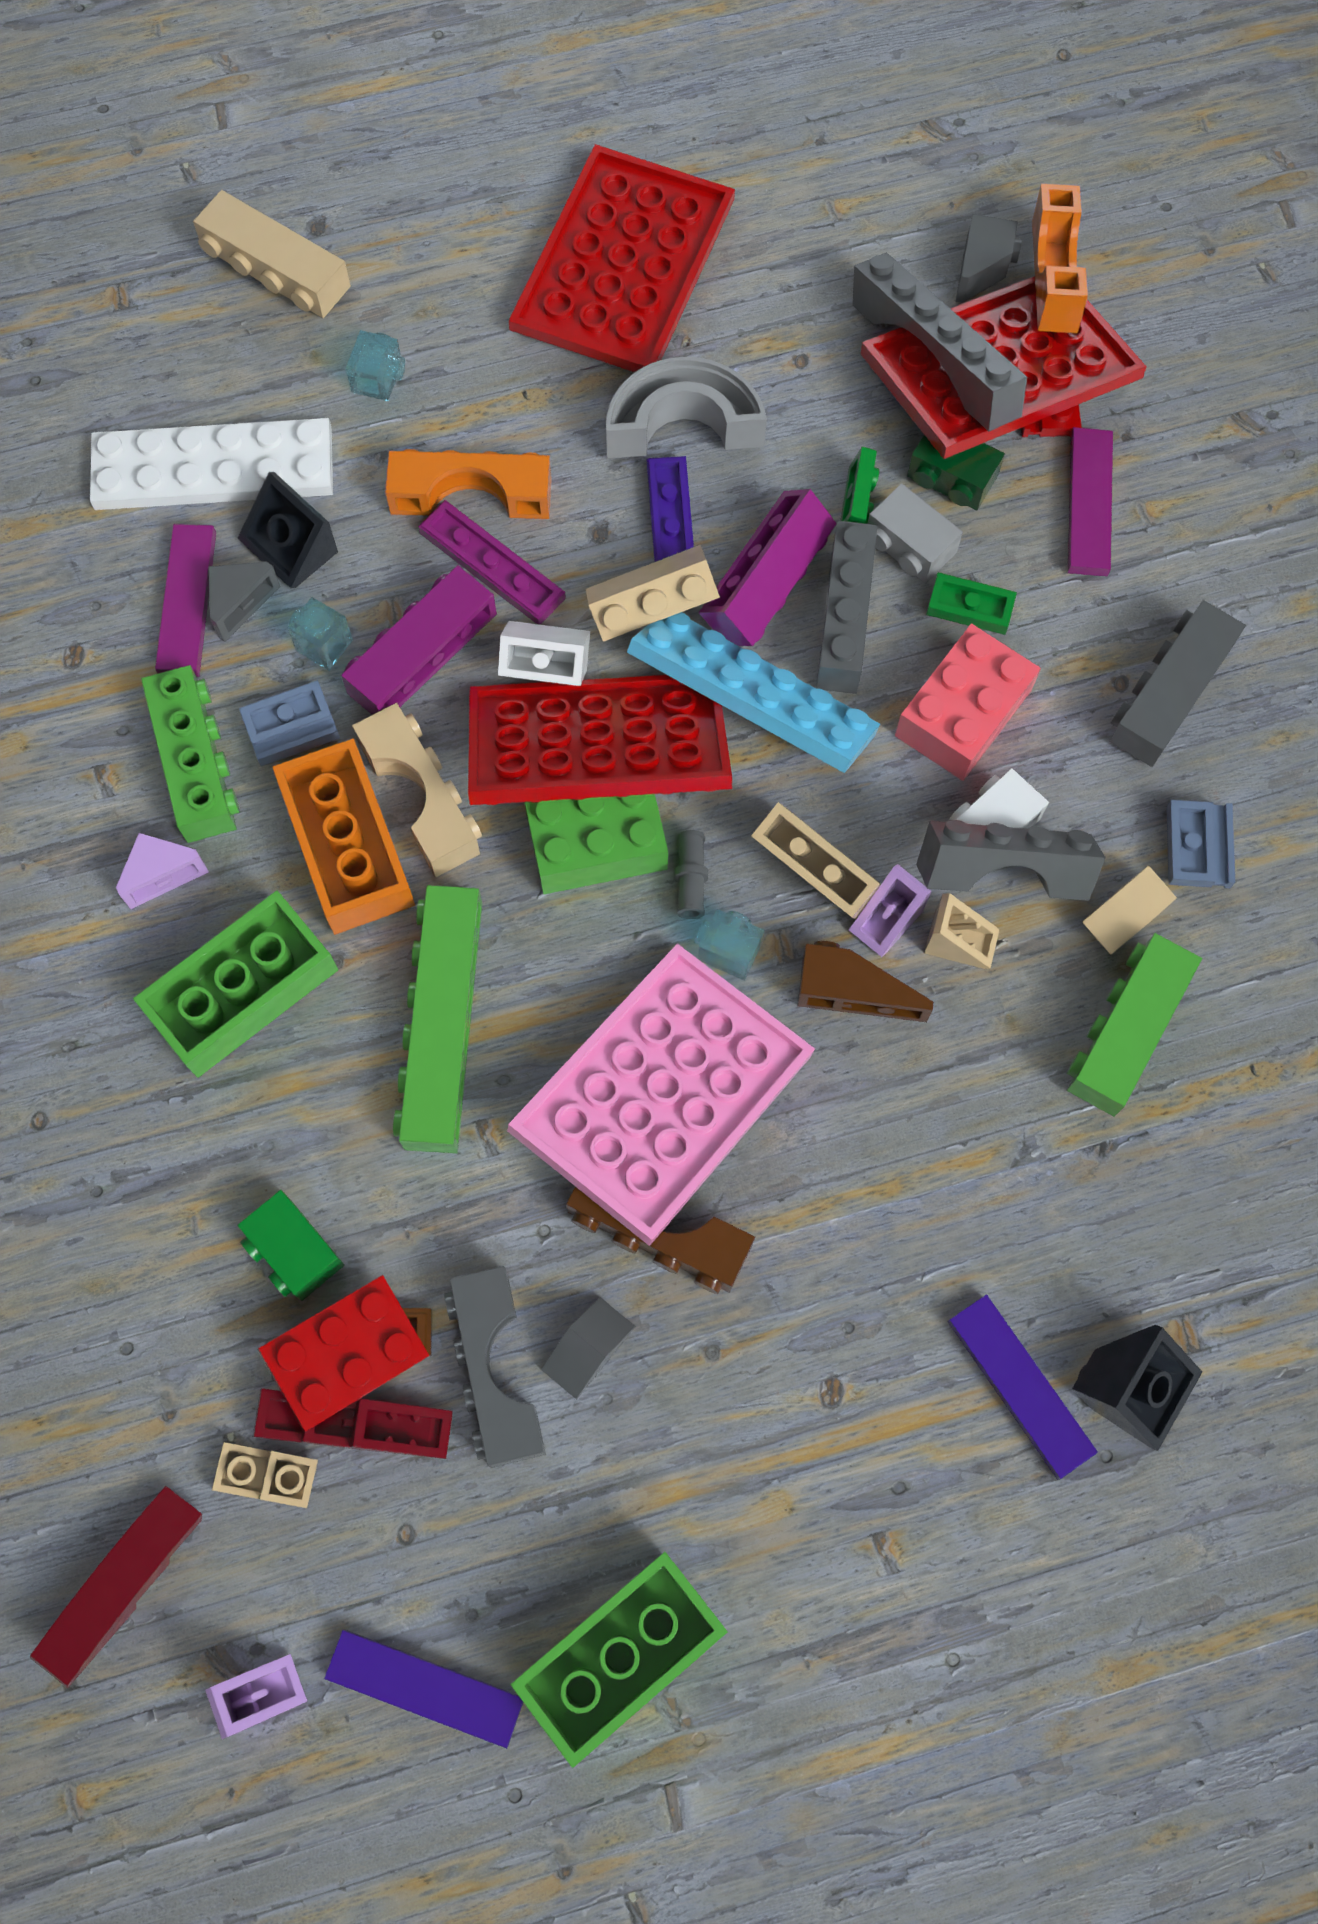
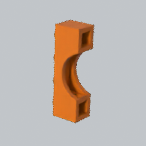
(1058, 280)
(423, 479)

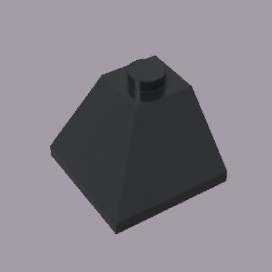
(1139, 1383)

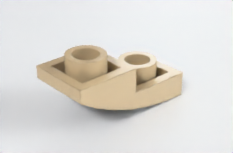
(1129, 909)
(265, 1475)

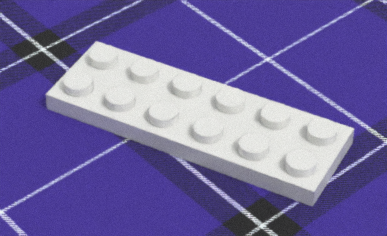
(208, 463)

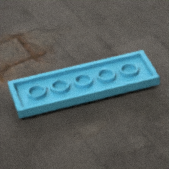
(755, 689)

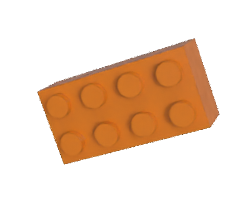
(343, 836)

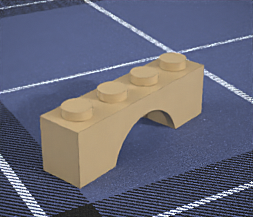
(394, 749)

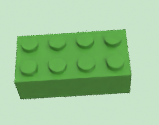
(236, 984)
(618, 1659)

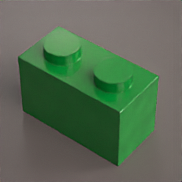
(289, 1246)

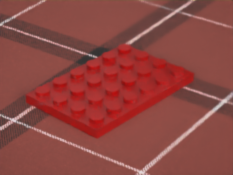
(622, 260)
(1058, 366)
(594, 740)

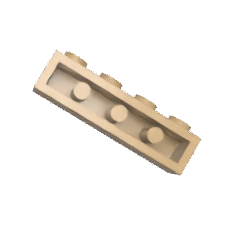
(272, 254)

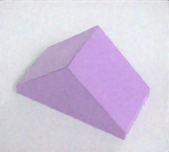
(157, 868)
(891, 910)
(255, 1696)

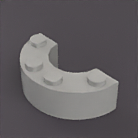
(684, 390)

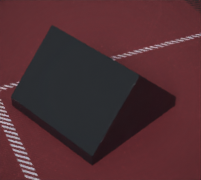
(287, 532)

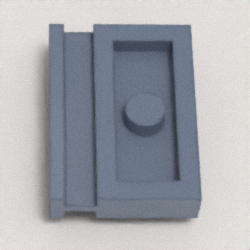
(289, 723)
(1200, 844)

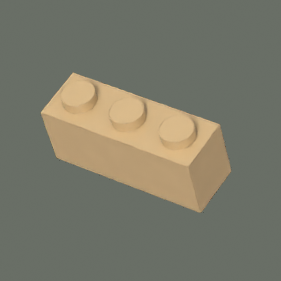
(651, 593)
(816, 860)

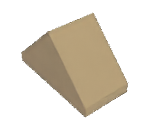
(961, 934)

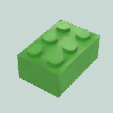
(596, 840)

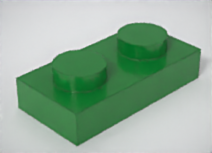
(860, 482)
(971, 602)

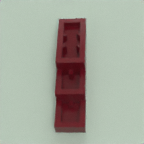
(360, 1426)
(115, 1587)

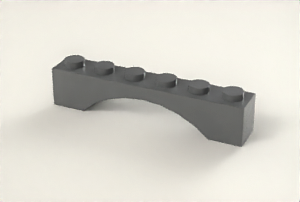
(983, 378)

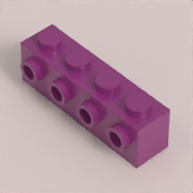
(769, 567)
(419, 642)

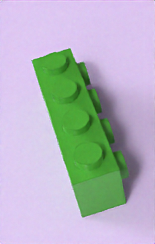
(189, 753)
(1133, 1024)

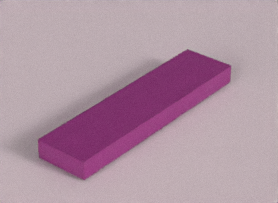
(1090, 502)
(492, 562)
(186, 598)

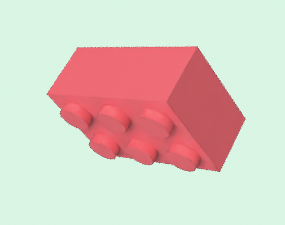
(967, 702)

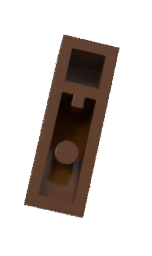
(849, 983)

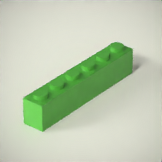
(440, 1020)

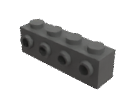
(1176, 683)

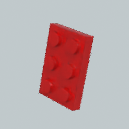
(343, 1353)

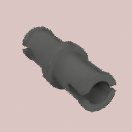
(691, 874)

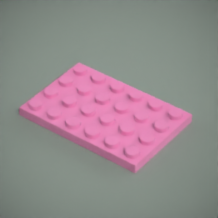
(661, 1093)

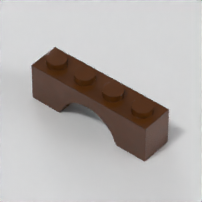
(710, 1252)

